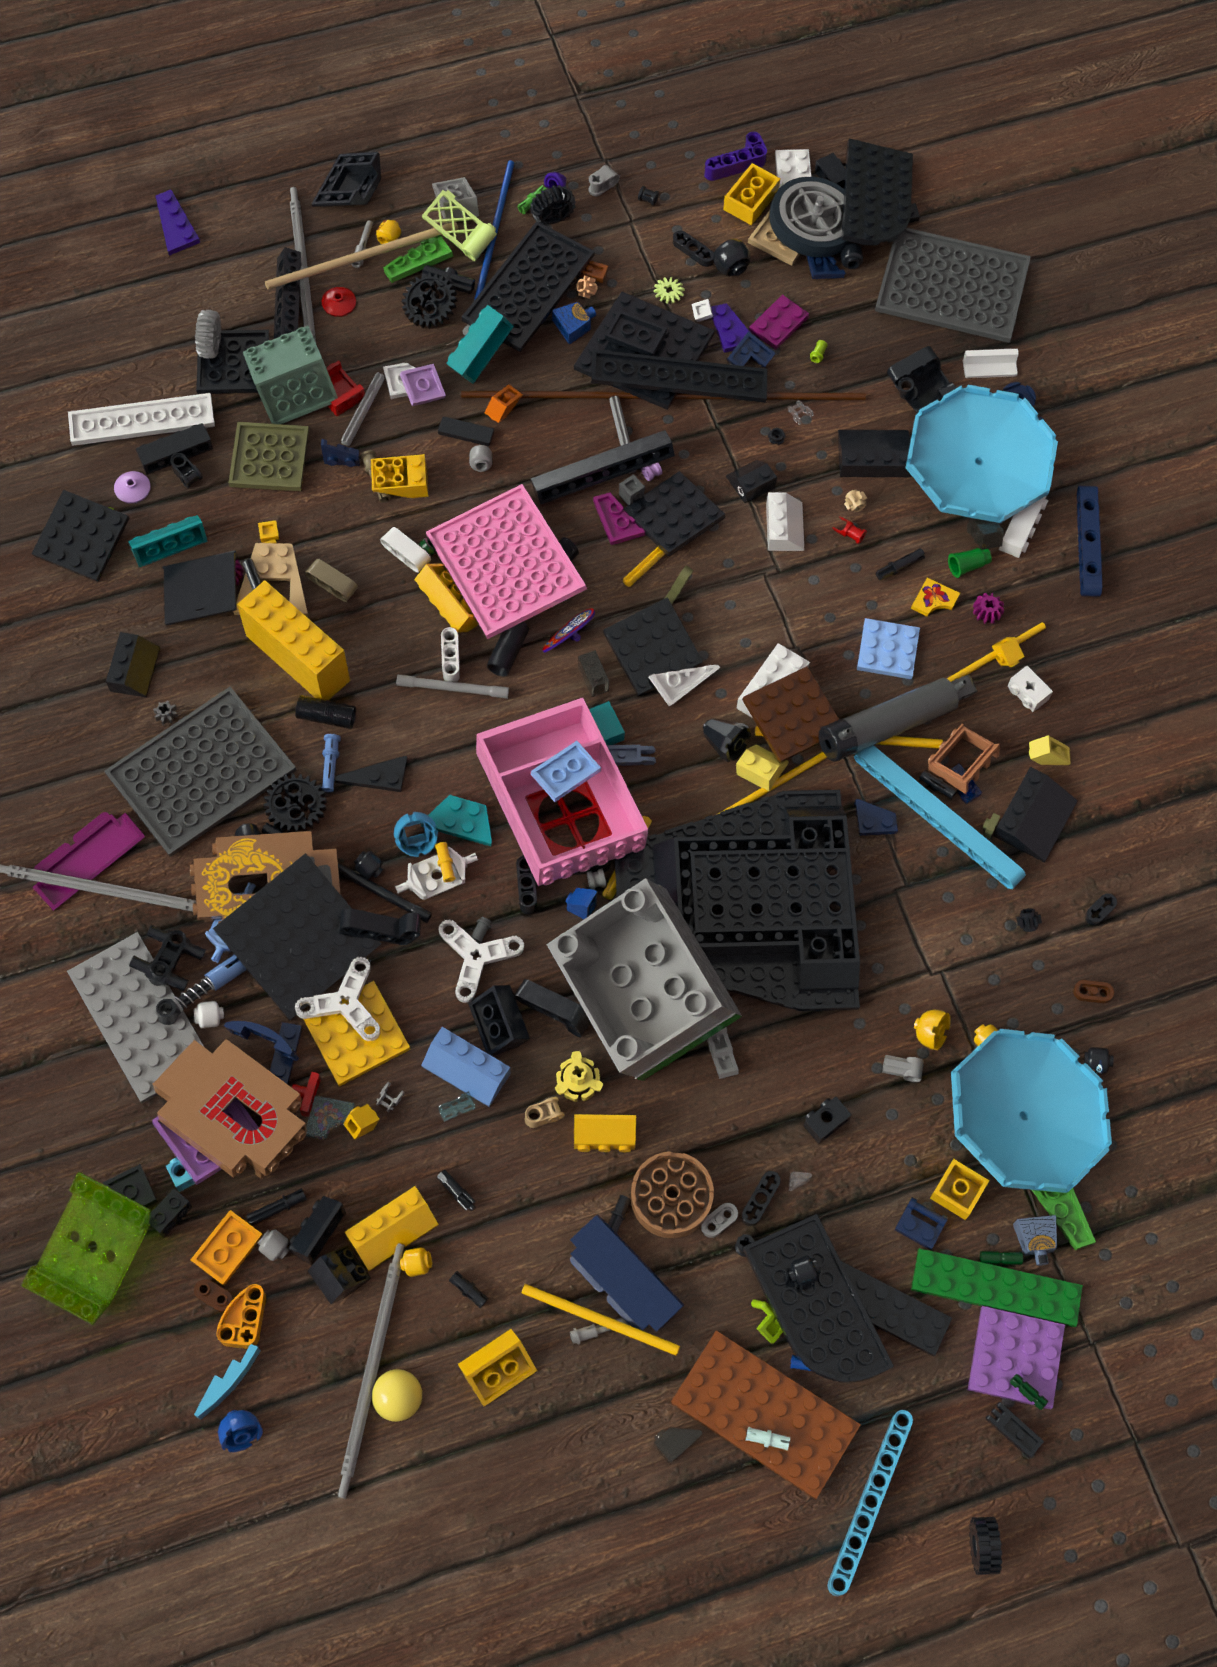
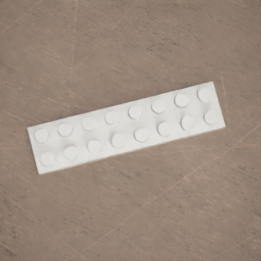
(140, 419)

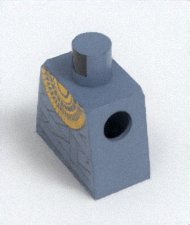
(1037, 1237)

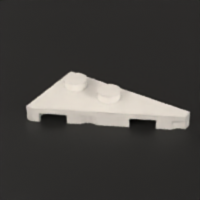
(676, 684)

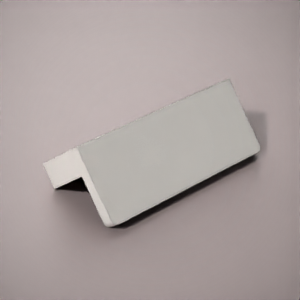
(990, 363)

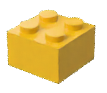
(959, 1189)

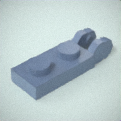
(632, 754)

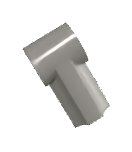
(908, 1068)

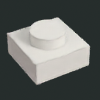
(702, 310)

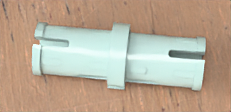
(768, 1438)

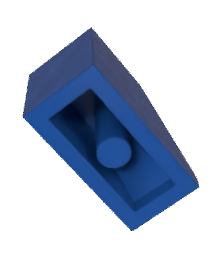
(582, 902)

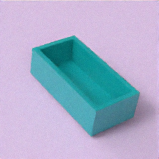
(479, 344)

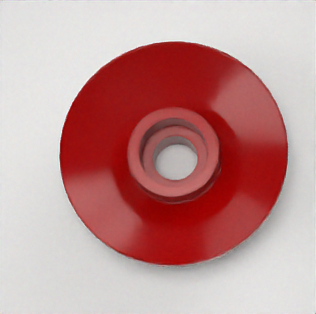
(341, 306)

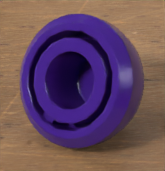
(555, 179)

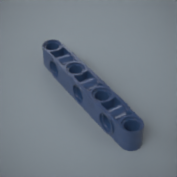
(1089, 552)

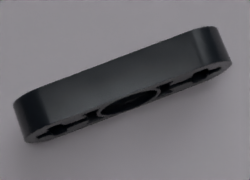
(695, 255)
(773, 1188)

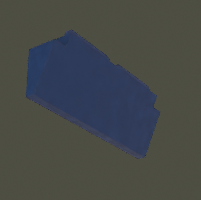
(625, 1278)

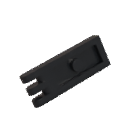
(1015, 1430)

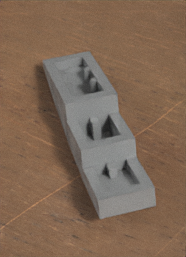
(722, 1054)

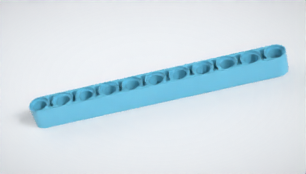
(940, 816)

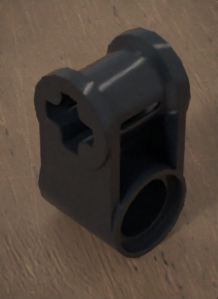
(187, 471)

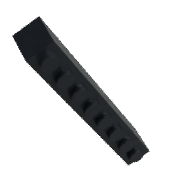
(602, 467)

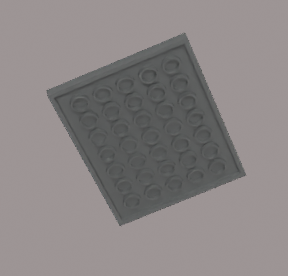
(953, 284)
(200, 771)

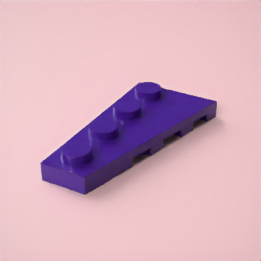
(175, 224)

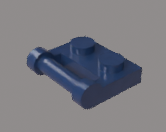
(918, 1229)

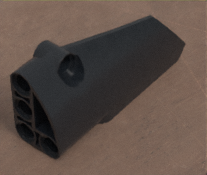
(922, 376)

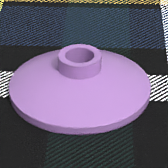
(135, 492)

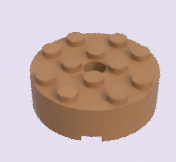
(667, 1215)

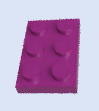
(779, 322)

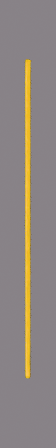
(820, 757)

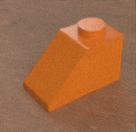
(503, 403)

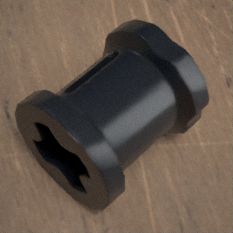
(642, 195)
(738, 1246)

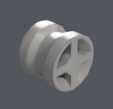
(596, 879)

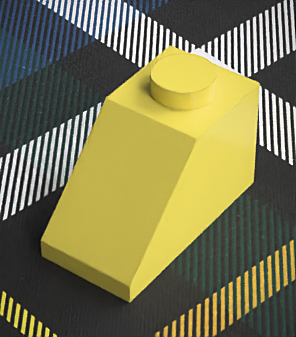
(1049, 751)

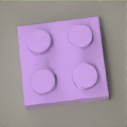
(422, 385)

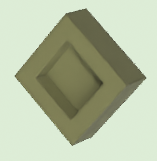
(990, 825)

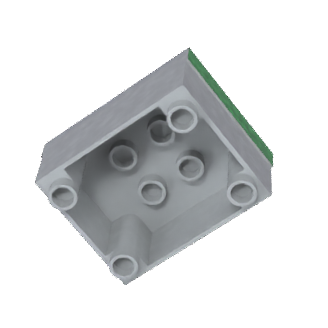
(643, 980)

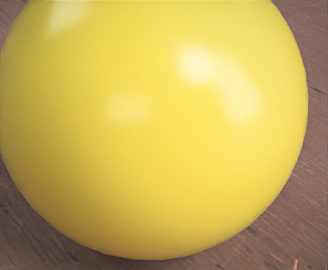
(396, 1395)

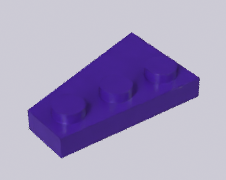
(728, 327)

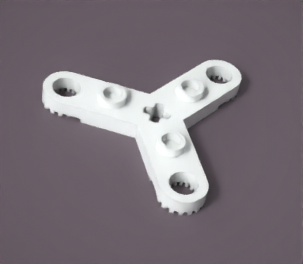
(489, 952)
(331, 1003)

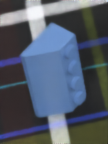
(466, 1066)

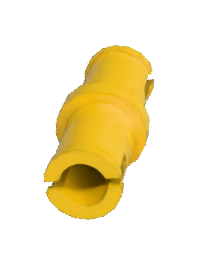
(445, 862)

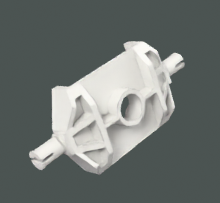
(421, 880)

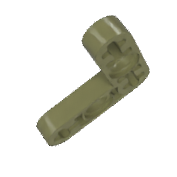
(679, 584)

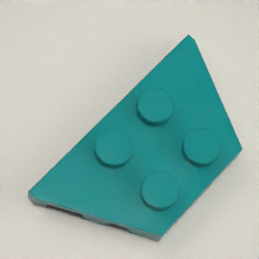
(463, 820)

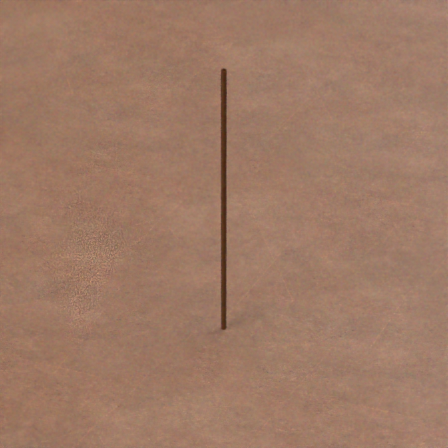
(624, 395)

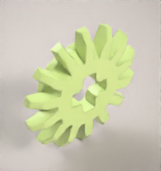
(672, 295)

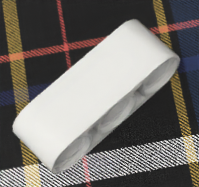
(405, 549)
(450, 647)

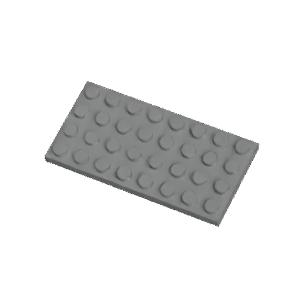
(126, 1014)

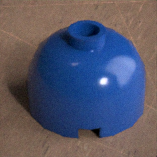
(238, 1430)

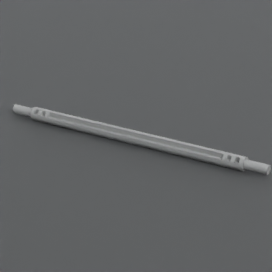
(300, 246)
(98, 887)
(370, 1372)

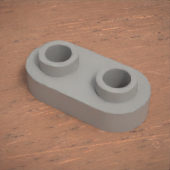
(719, 1221)

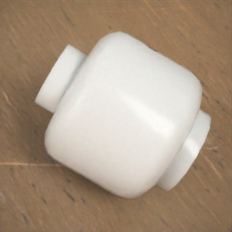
(208, 1014)

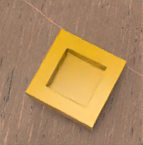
(268, 531)

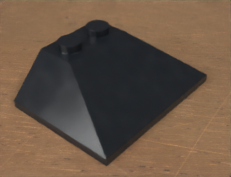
(350, 180)

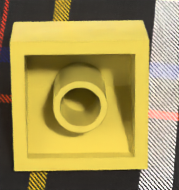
(760, 767)

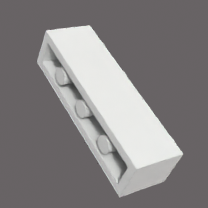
(1021, 528)

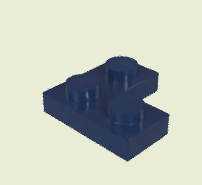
(751, 347)

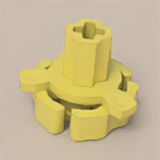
(582, 1066)

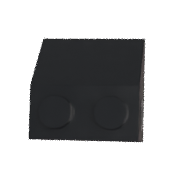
(752, 480)

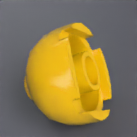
(931, 1028)

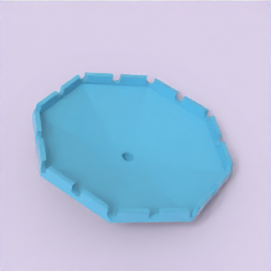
(982, 453)
(1030, 1111)

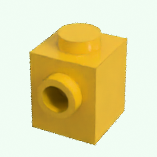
(1008, 652)
(361, 1121)

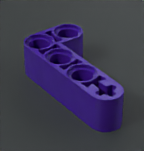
(737, 161)

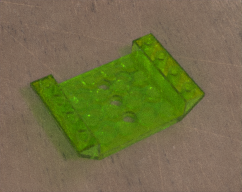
(72, 1273)

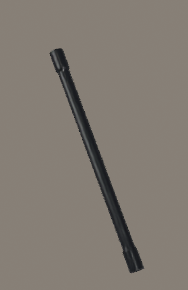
(369, 885)

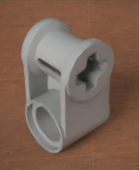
(602, 180)

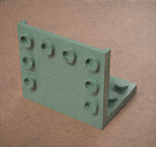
(290, 376)

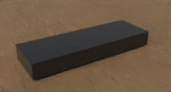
(466, 431)

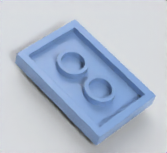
(565, 771)

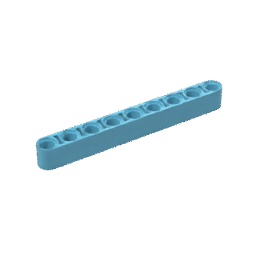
(863, 1510)

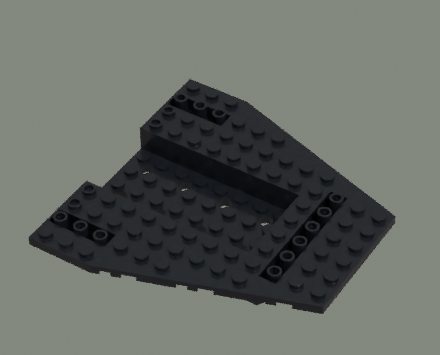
(775, 955)

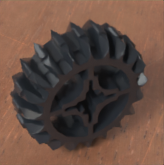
(553, 205)

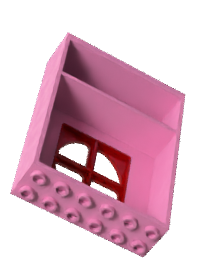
(522, 745)

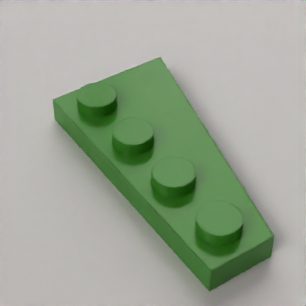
(428, 253)
(1068, 1216)

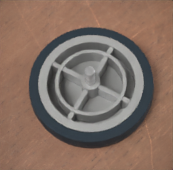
(809, 216)

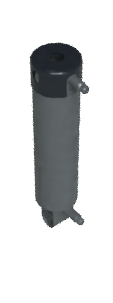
(893, 717)

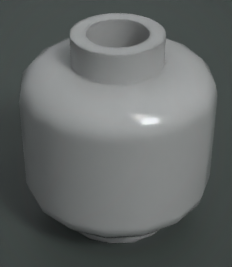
(480, 458)
(273, 1245)

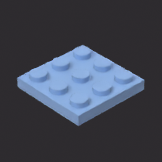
(888, 648)

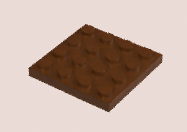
(790, 713)

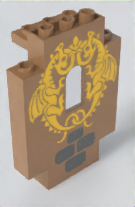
(251, 856)

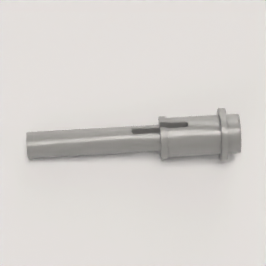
(362, 245)
(589, 1332)

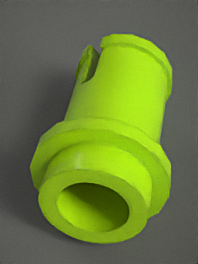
(817, 355)

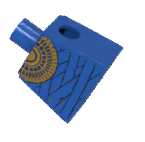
(573, 321)

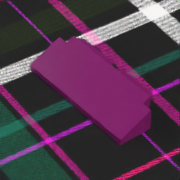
(93, 851)

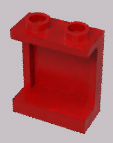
(347, 391)

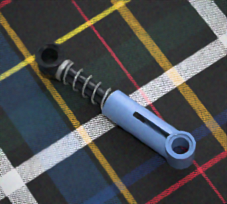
(213, 980)

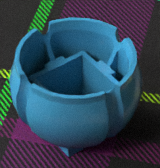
(419, 843)

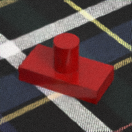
(308, 1093)

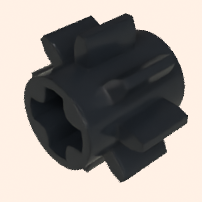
(1029, 920)

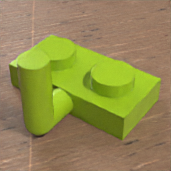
(769, 1326)

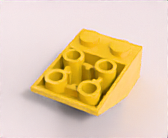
(400, 476)

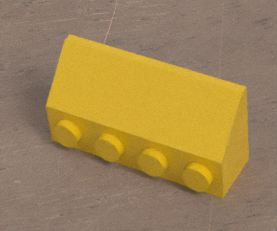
(445, 595)
(397, 1222)

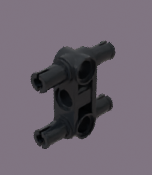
(167, 958)

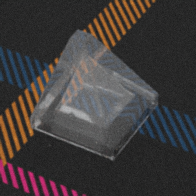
(798, 1179)

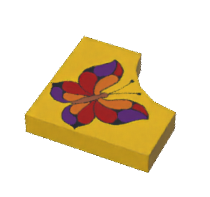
(933, 597)

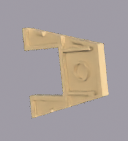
(276, 563)

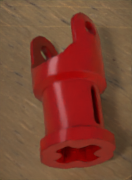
(852, 531)

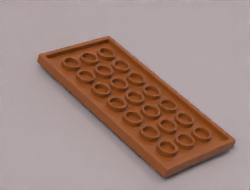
(740, 1391)

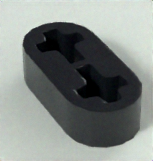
(1097, 906)

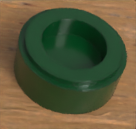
(427, 546)

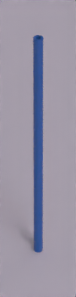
(499, 210)

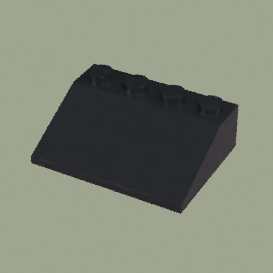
(873, 453)
(1036, 815)

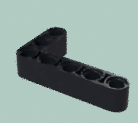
(529, 893)

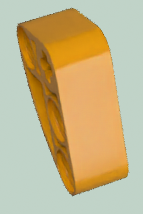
(236, 1320)

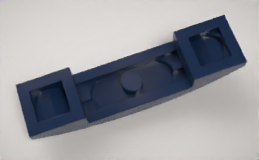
(244, 1029)

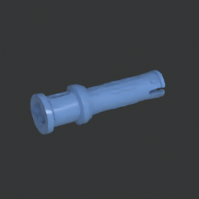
(333, 754)

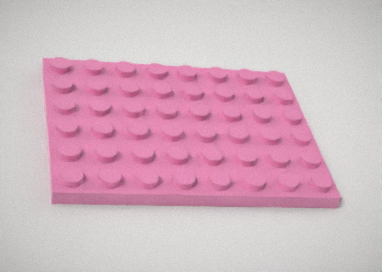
(505, 561)

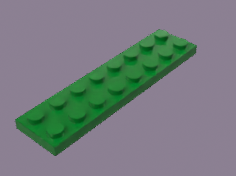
(996, 1287)

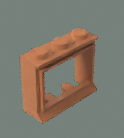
(984, 760)

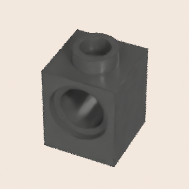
(631, 490)

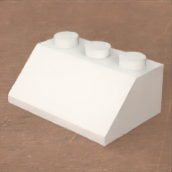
(784, 523)

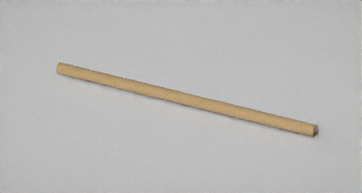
(361, 255)

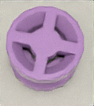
(651, 471)

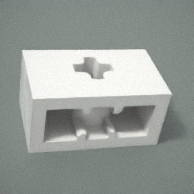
(1029, 689)

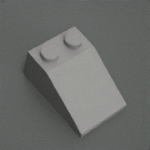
(463, 193)

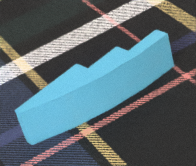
(221, 1388)

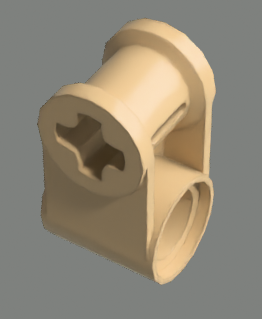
(547, 1110)

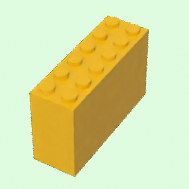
(294, 642)

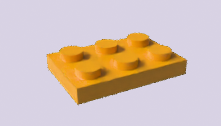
(226, 1247)

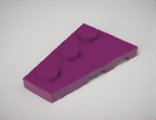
(616, 522)

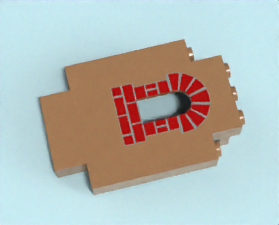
(205, 1084)

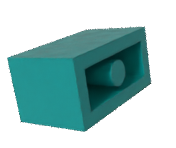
(608, 723)

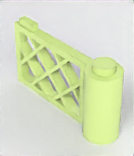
(479, 237)

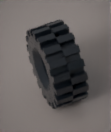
(985, 1545)

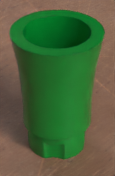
(967, 561)

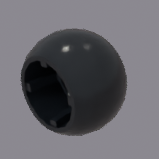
(732, 257)

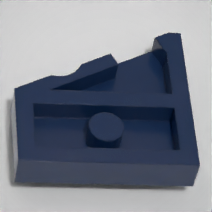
(824, 268)
(339, 455)
(874, 820)

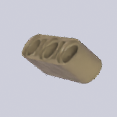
(331, 580)

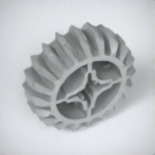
(208, 333)

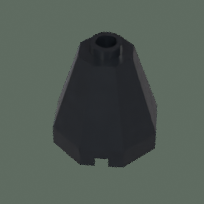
(727, 737)

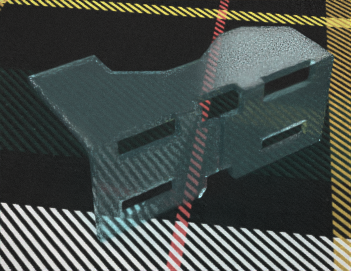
(460, 1106)

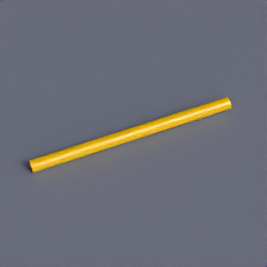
(601, 1319)

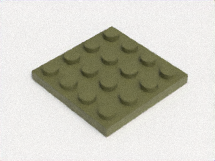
(269, 456)

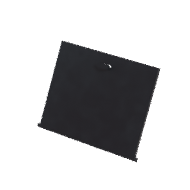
(200, 588)

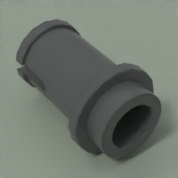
(481, 929)

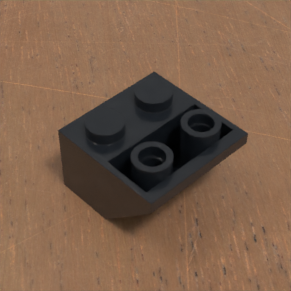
(338, 1274)

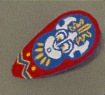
(570, 629)

